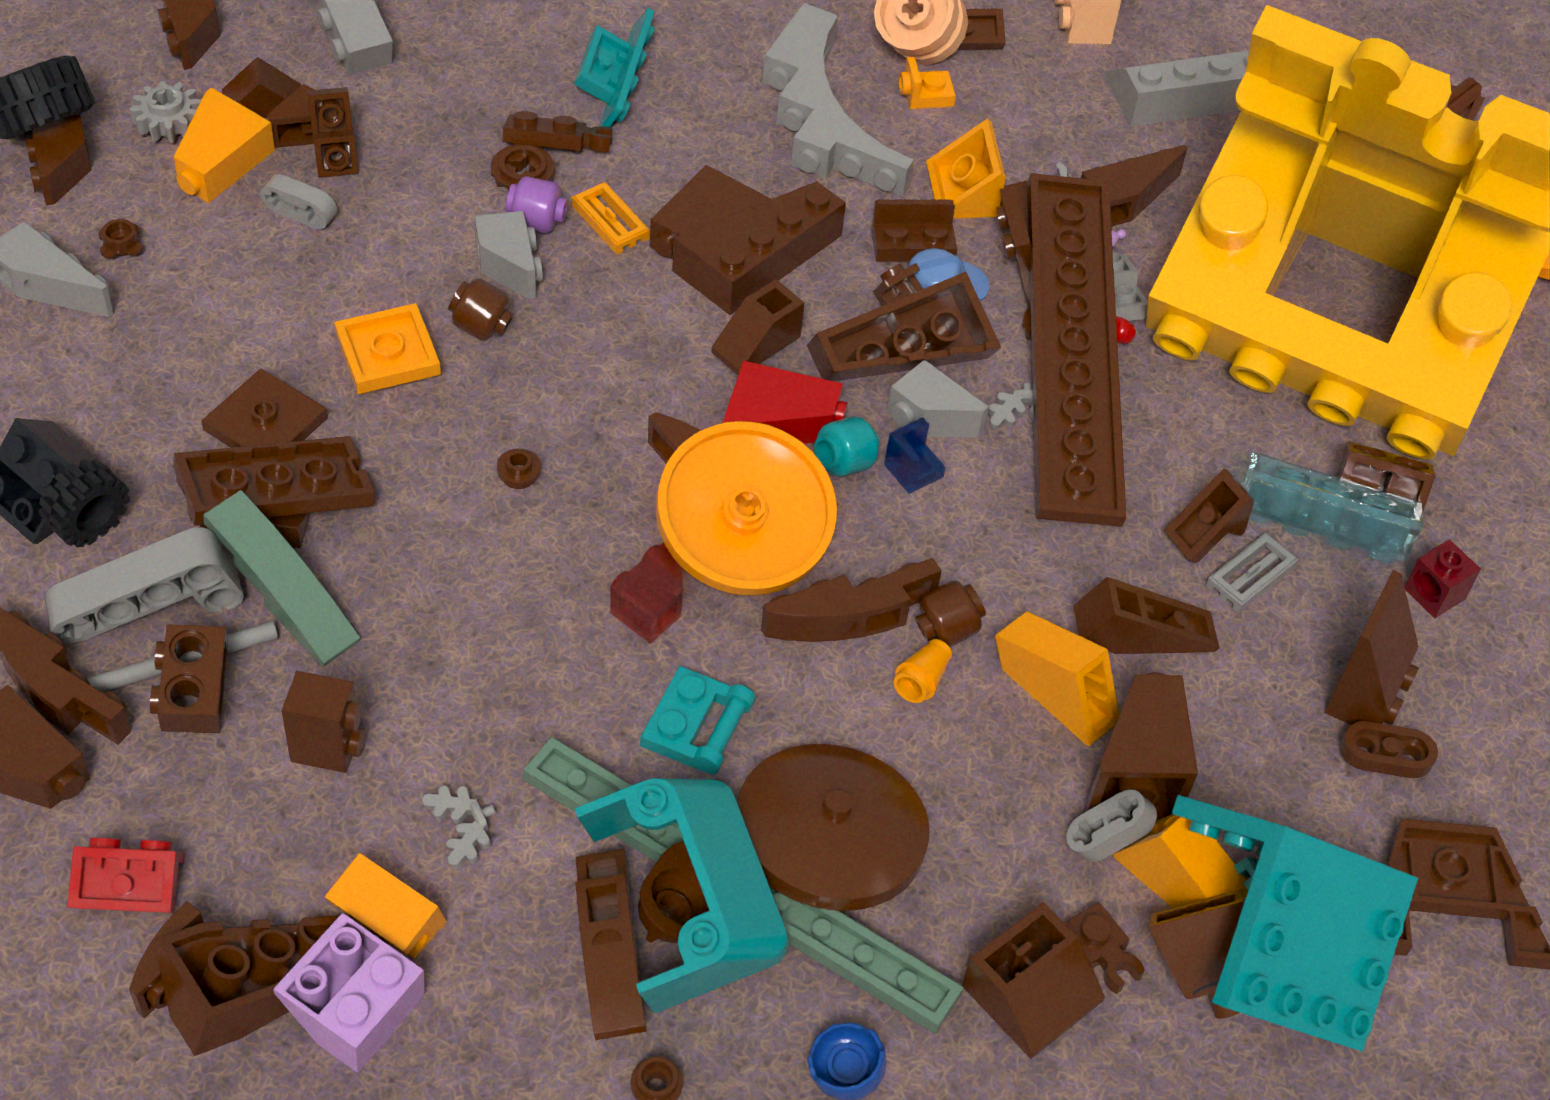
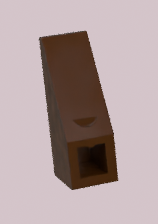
(1138, 181)

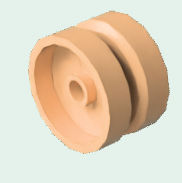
(922, 27)

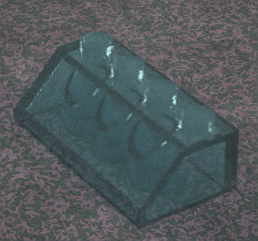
(1332, 508)

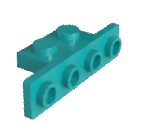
(611, 66)

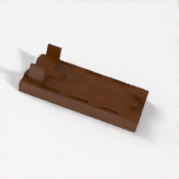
(275, 477)

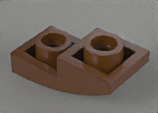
(332, 132)
(147, 982)

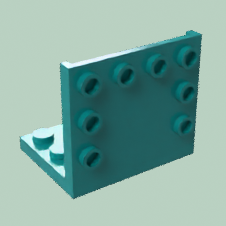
(1311, 929)

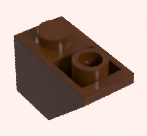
(191, 27)
(60, 157)
(760, 326)

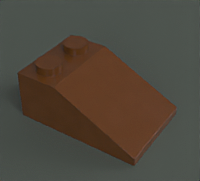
(1379, 662)

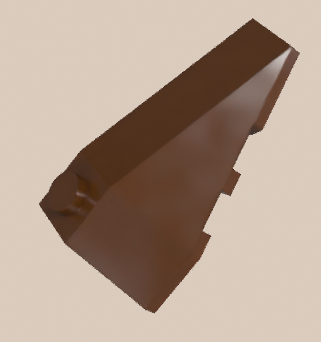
(225, 978)

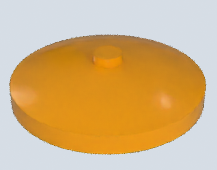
(745, 508)

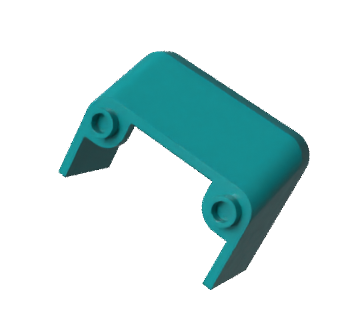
(743, 922)

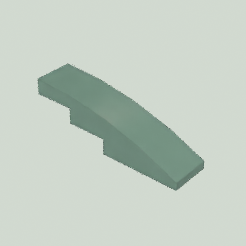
(282, 578)

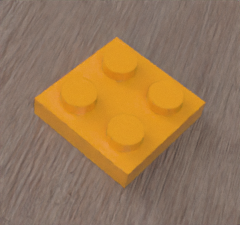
(387, 348)

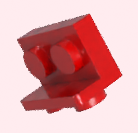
(124, 878)

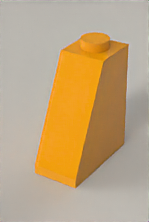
(220, 146)
(1061, 673)
(1181, 863)

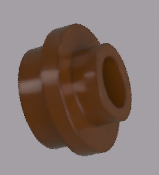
(518, 476)
(656, 1068)

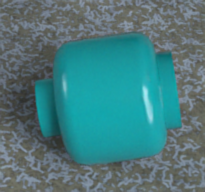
(847, 446)

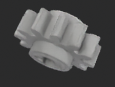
(164, 111)

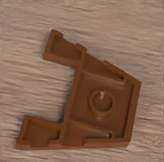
(1467, 874)

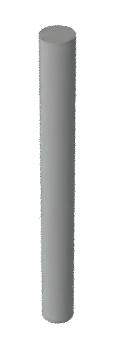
(146, 669)

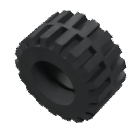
(42, 95)

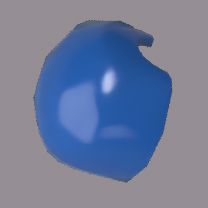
(847, 1061)

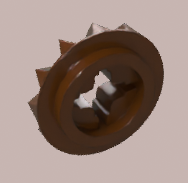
(517, 157)

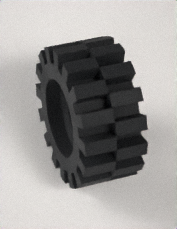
(84, 502)

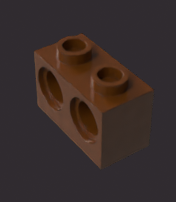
(1387, 472)
(199, 678)

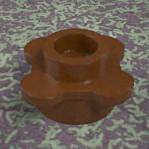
(120, 239)

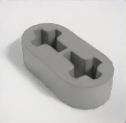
(298, 201)
(1111, 825)

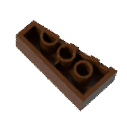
(758, 244)

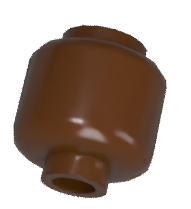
(480, 309)
(950, 613)

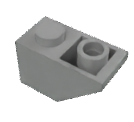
(506, 251)

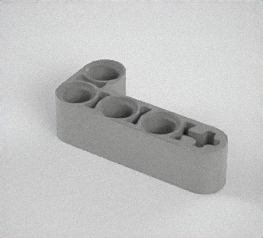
(144, 582)

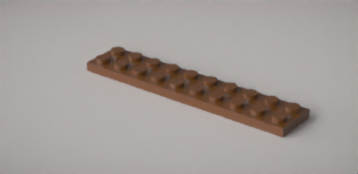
(1074, 352)

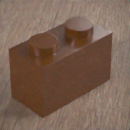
(322, 722)

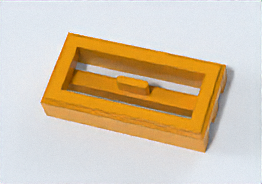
(604, 220)

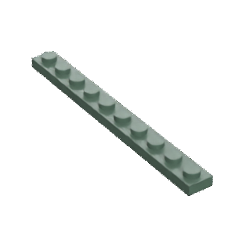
(819, 933)

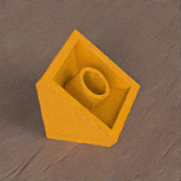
(969, 173)

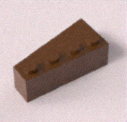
(933, 325)

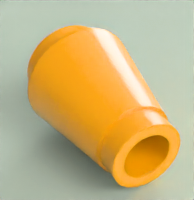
(922, 672)

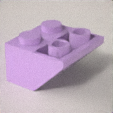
(351, 991)

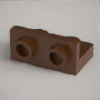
(910, 226)

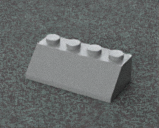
(1178, 88)

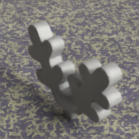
(1007, 404)
(471, 833)

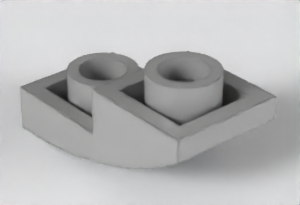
(1129, 299)

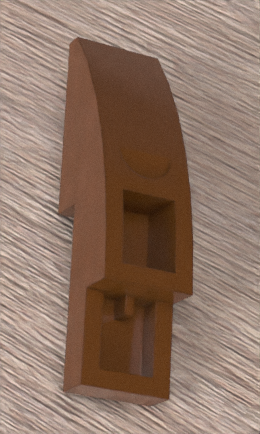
(839, 612)
(53, 688)
(609, 944)

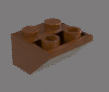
(1034, 980)

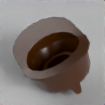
(670, 895)

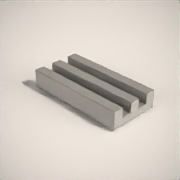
(1231, 591)

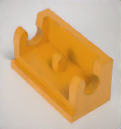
(386, 906)

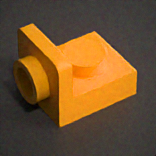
(926, 89)

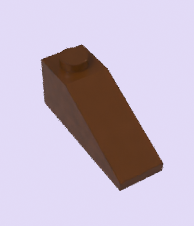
(1142, 621)

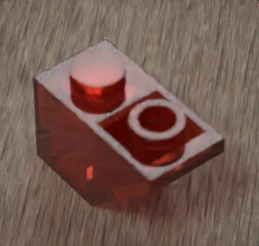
(649, 594)

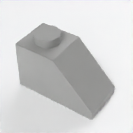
(939, 400)

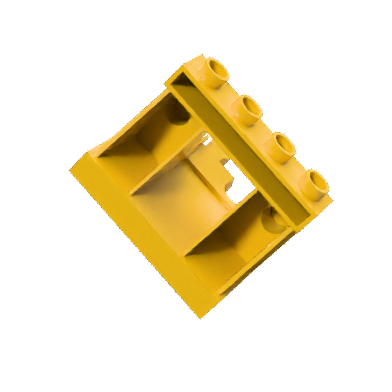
(1369, 158)

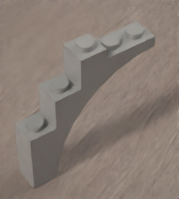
(825, 133)

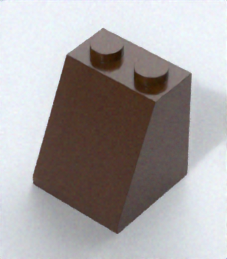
(1149, 746)

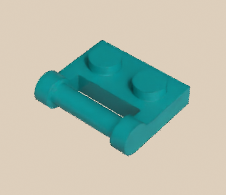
(683, 714)

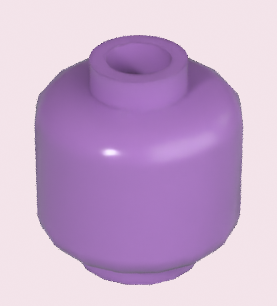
(539, 201)

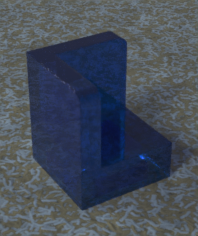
(910, 457)

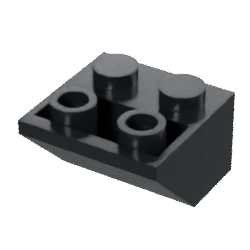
(29, 462)

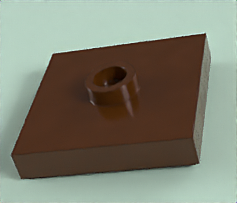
(264, 413)

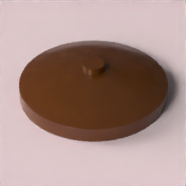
(834, 826)

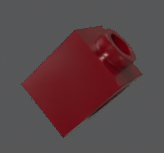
(1442, 578)

